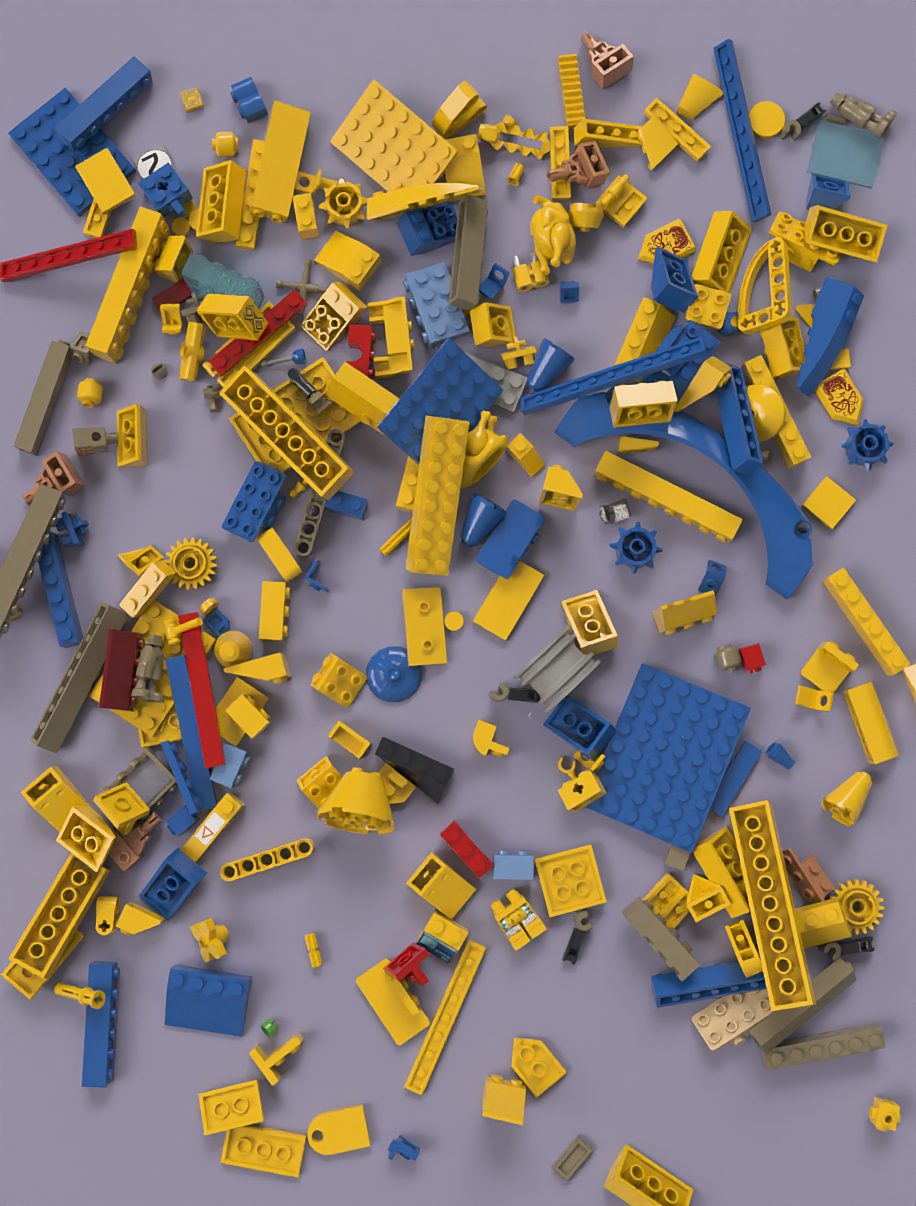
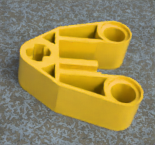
(458, 110)

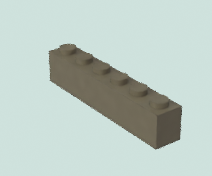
(468, 253)
(824, 1046)

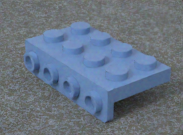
(430, 299)

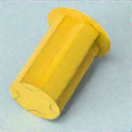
(515, 174)

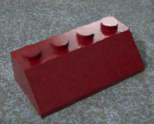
(120, 670)

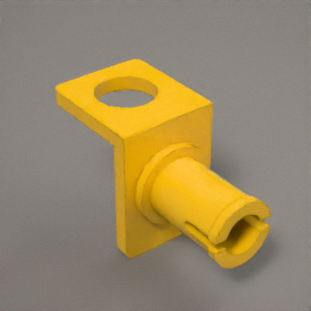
(315, 182)

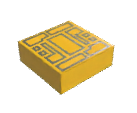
(192, 99)

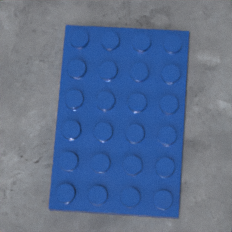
(56, 160)
(445, 388)

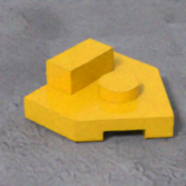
(396, 785)

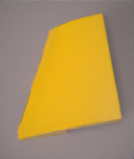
(698, 97)
(655, 141)

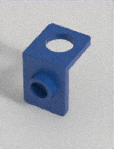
(492, 284)
(712, 579)
(315, 585)

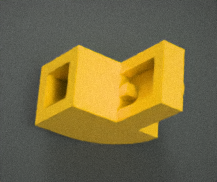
(483, 740)

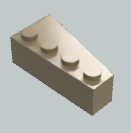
(660, 937)

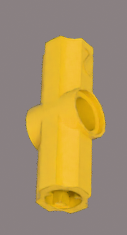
(192, 351)

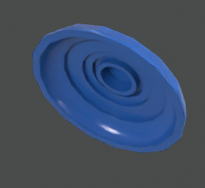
(391, 676)

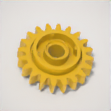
(203, 563)
(868, 903)

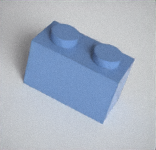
(235, 760)
(513, 866)

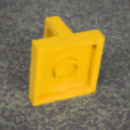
(122, 806)

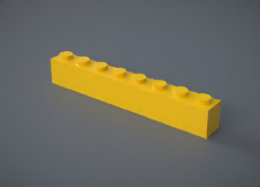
(667, 496)

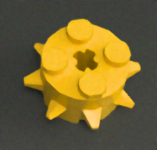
(341, 194)

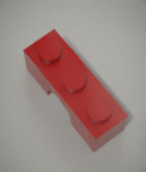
(361, 338)
(466, 849)

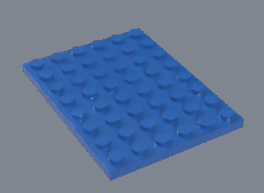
(668, 756)

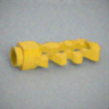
(491, 134)

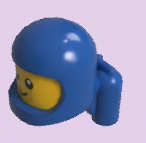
(729, 325)

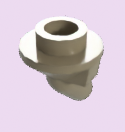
(211, 393)

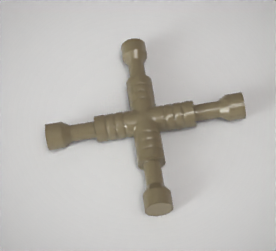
(304, 286)

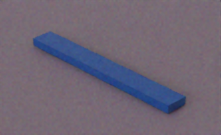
(188, 726)

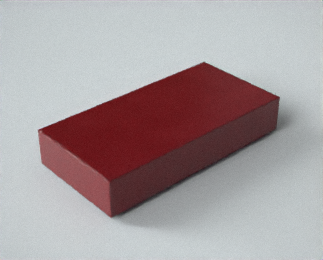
(175, 294)

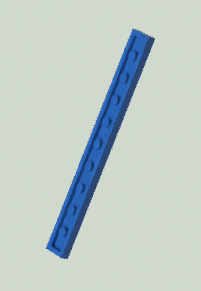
(742, 131)
(614, 376)

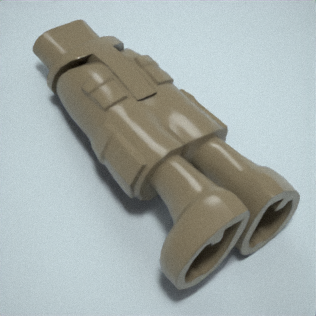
(863, 114)
(150, 670)

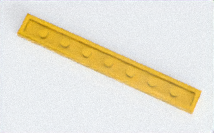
(445, 1017)

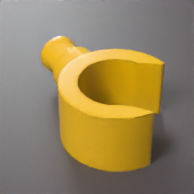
(571, 773)

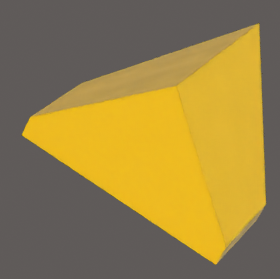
(140, 559)
(705, 898)

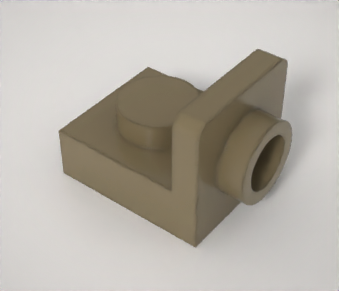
(78, 350)

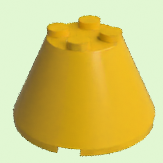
(358, 804)

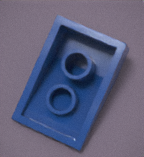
(672, 281)
(580, 727)
(172, 884)

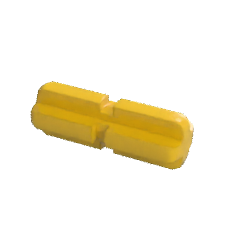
(314, 954)

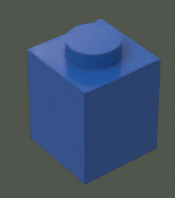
(181, 821)

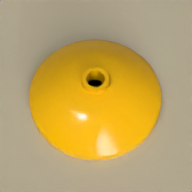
(768, 410)

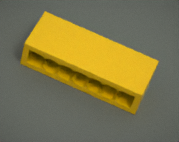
(870, 723)

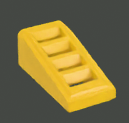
(633, 445)

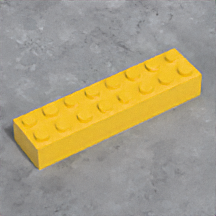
(127, 287)
(287, 433)
(437, 495)

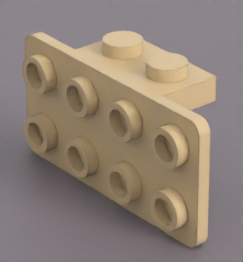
(732, 1018)

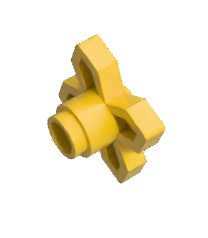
(210, 939)

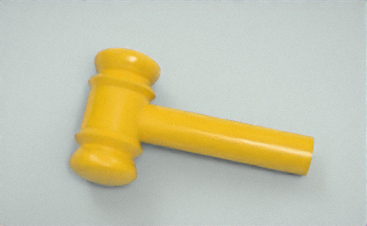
(173, 629)

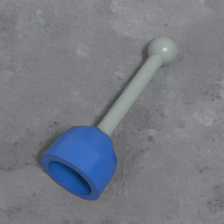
(297, 357)

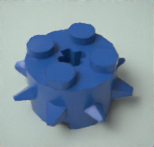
(872, 437)
(644, 540)

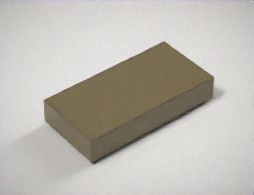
(572, 1158)

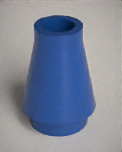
(778, 754)

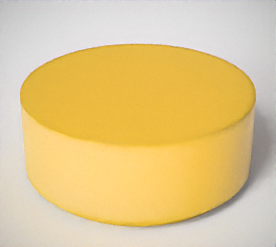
(208, 606)
(454, 621)

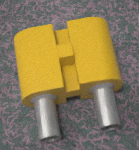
(529, 276)

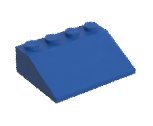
(207, 1000)

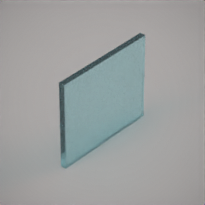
(845, 154)

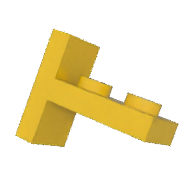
(266, 1063)

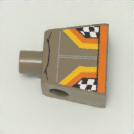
(86, 443)

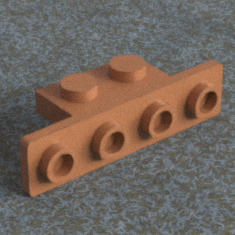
(808, 876)

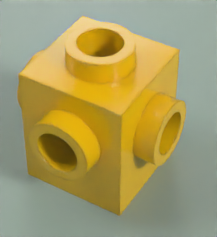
(884, 1114)

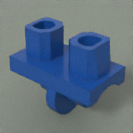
(67, 522)

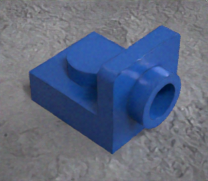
(406, 1148)

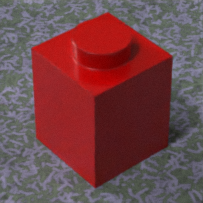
(752, 658)

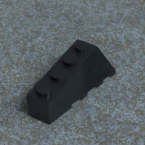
(418, 768)

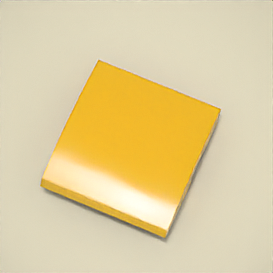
(669, 900)

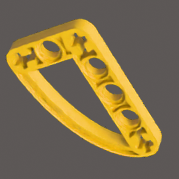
(774, 312)

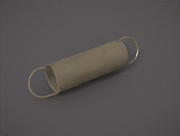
(835, 119)

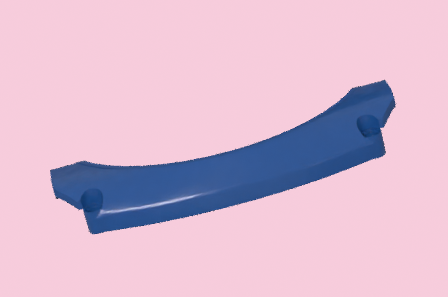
(779, 515)

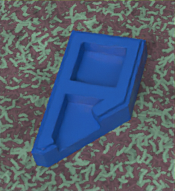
(217, 622)

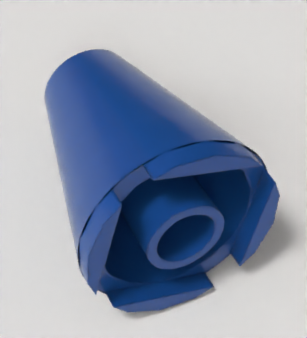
(548, 365)
(480, 519)

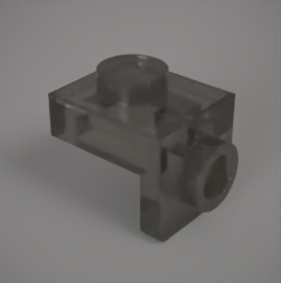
(615, 512)

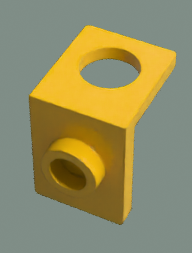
(812, 698)
(590, 764)

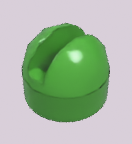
(268, 1028)

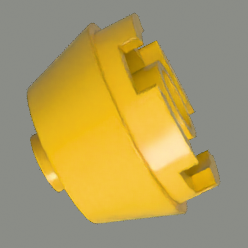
(585, 216)

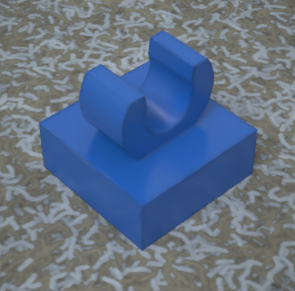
(569, 292)

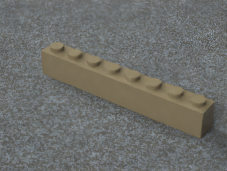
(27, 550)
(77, 679)

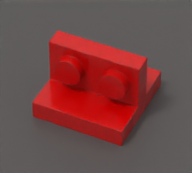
(407, 965)

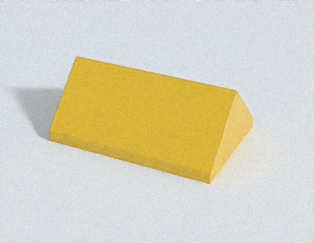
(132, 436)

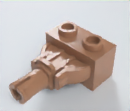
(607, 61)
(583, 167)
(57, 474)
(128, 848)

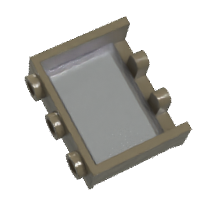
(148, 778)

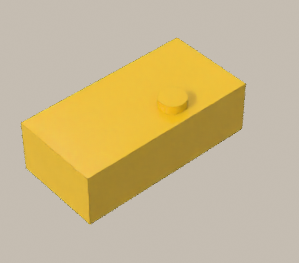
(360, 395)

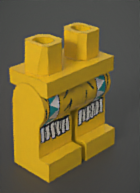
(512, 914)

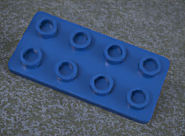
(256, 502)
(510, 539)

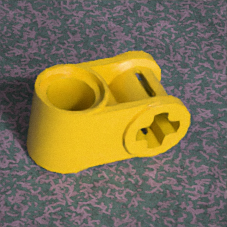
(107, 911)

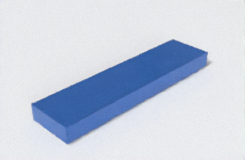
(734, 777)

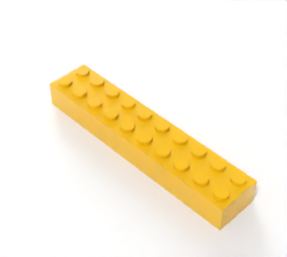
(772, 906)

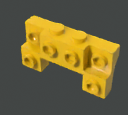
(397, 328)

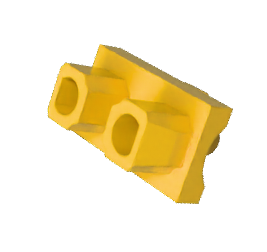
(510, 357)

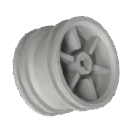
(557, 669)

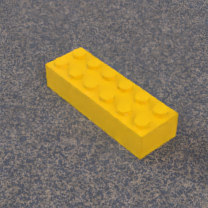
(58, 917)

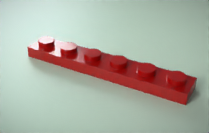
(276, 318)

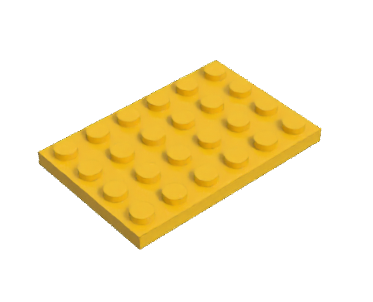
(392, 141)
(334, 416)
(151, 715)

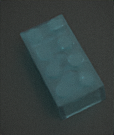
(215, 279)

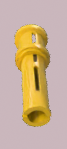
(64, 990)

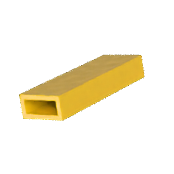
(279, 162)

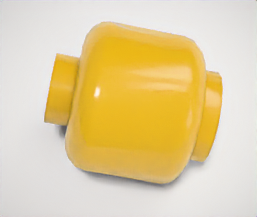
(225, 144)
(90, 392)

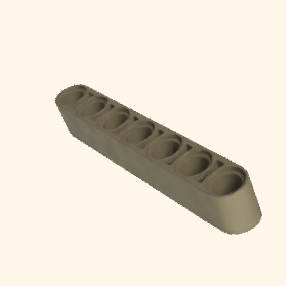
(319, 502)

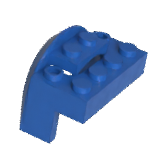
(687, 372)

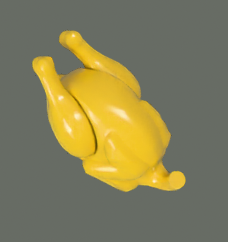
(552, 234)
(482, 450)

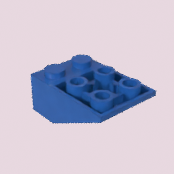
(428, 228)

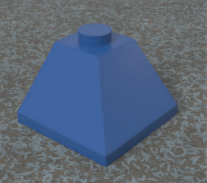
(827, 192)

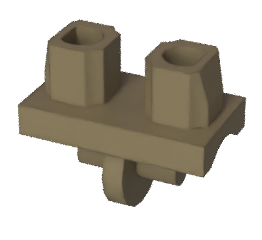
(191, 313)

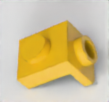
(171, 318)

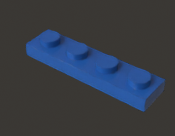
(185, 785)

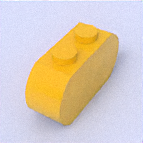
(744, 948)

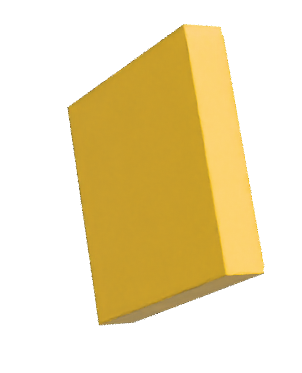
(828, 502)

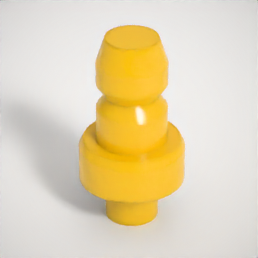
(301, 486)

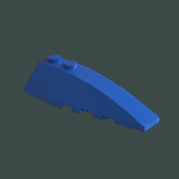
(832, 322)

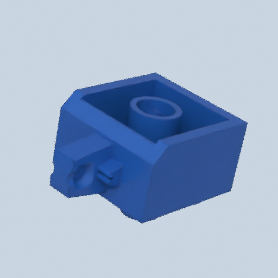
(166, 191)

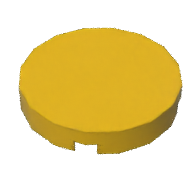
(767, 119)

